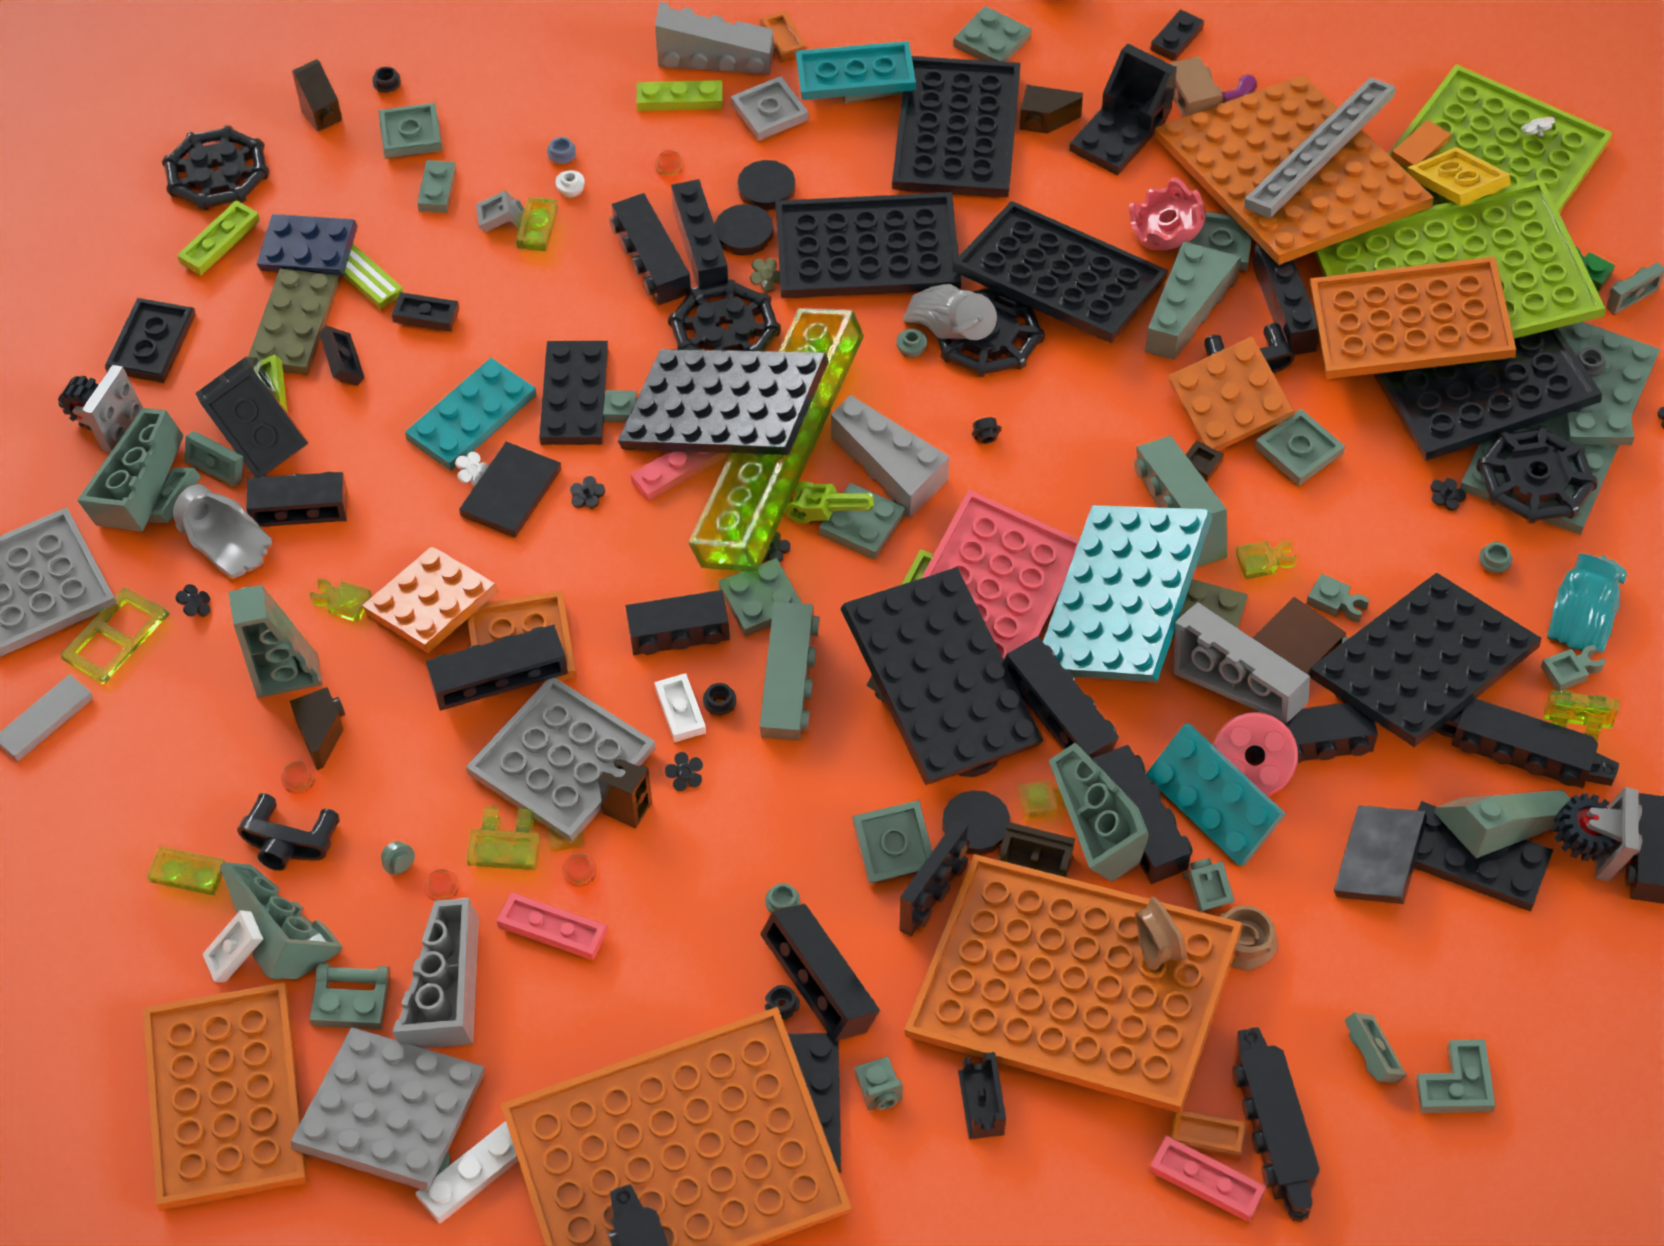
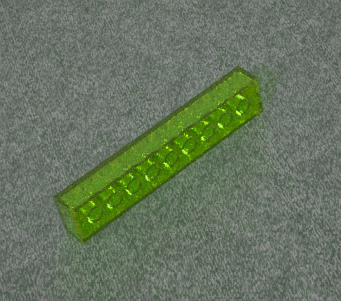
(758, 487)

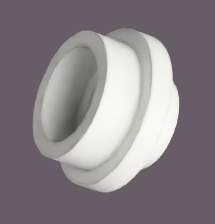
(570, 183)

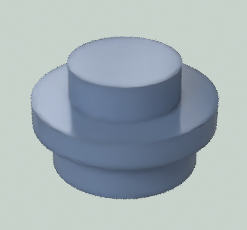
(561, 150)

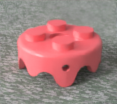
(1162, 204)
(1272, 737)

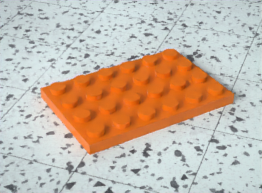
(1412, 318)
(222, 1096)

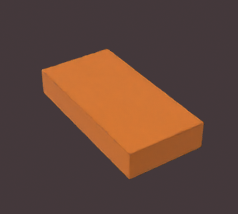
(786, 37)
(1421, 144)
(1209, 1134)

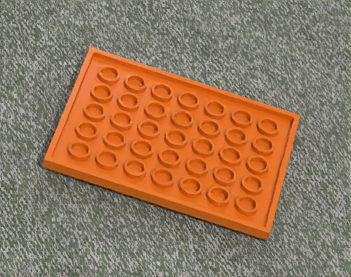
(1250, 136)
(1061, 986)
(701, 1130)

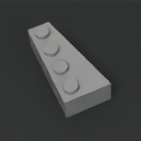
(1236, 665)
(443, 987)

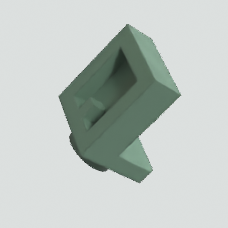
(1209, 884)
(879, 1084)

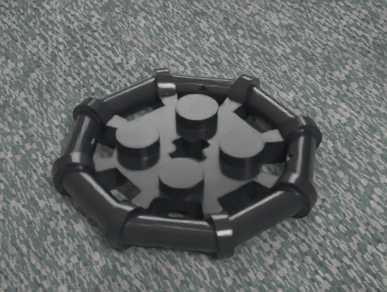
(217, 186)
(724, 311)
(1000, 339)
(1532, 488)

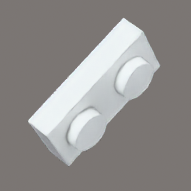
(680, 707)
(232, 946)

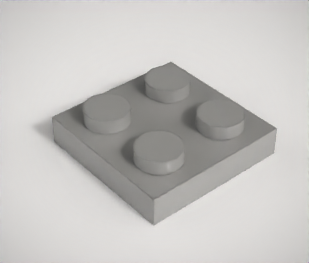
(769, 108)

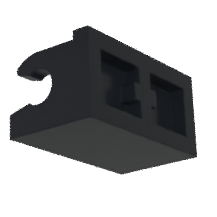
(982, 1097)

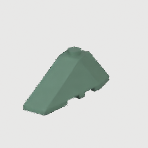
(1101, 814)
(1502, 819)
(290, 940)

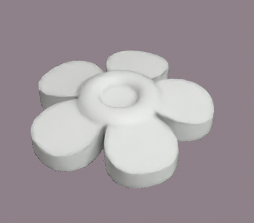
(1538, 126)
(470, 468)

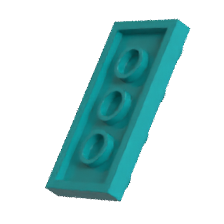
(855, 70)
(470, 413)
(1215, 794)

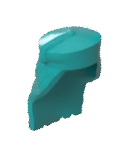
(1587, 603)

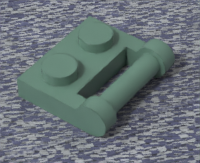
(349, 1007)

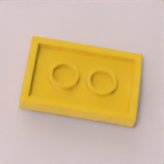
(1459, 176)

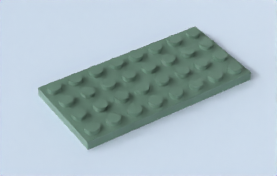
(1621, 387)

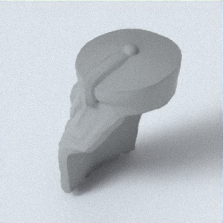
(952, 313)
(220, 530)

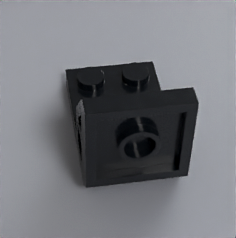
(1132, 107)
(251, 416)

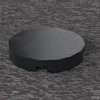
(765, 183)
(744, 229)
(985, 819)

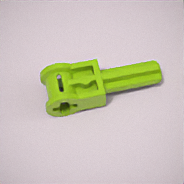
(819, 501)

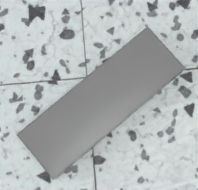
(44, 717)

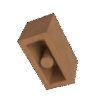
(1194, 87)

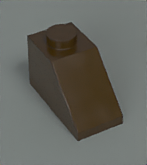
(316, 95)
(1049, 108)
(319, 723)

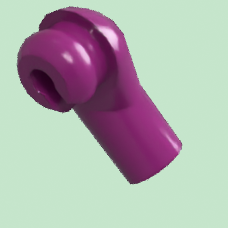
(1246, 85)

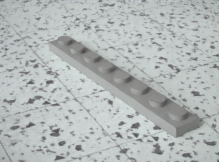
(1319, 147)

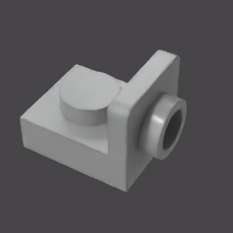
(499, 210)

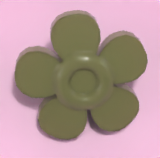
(765, 274)

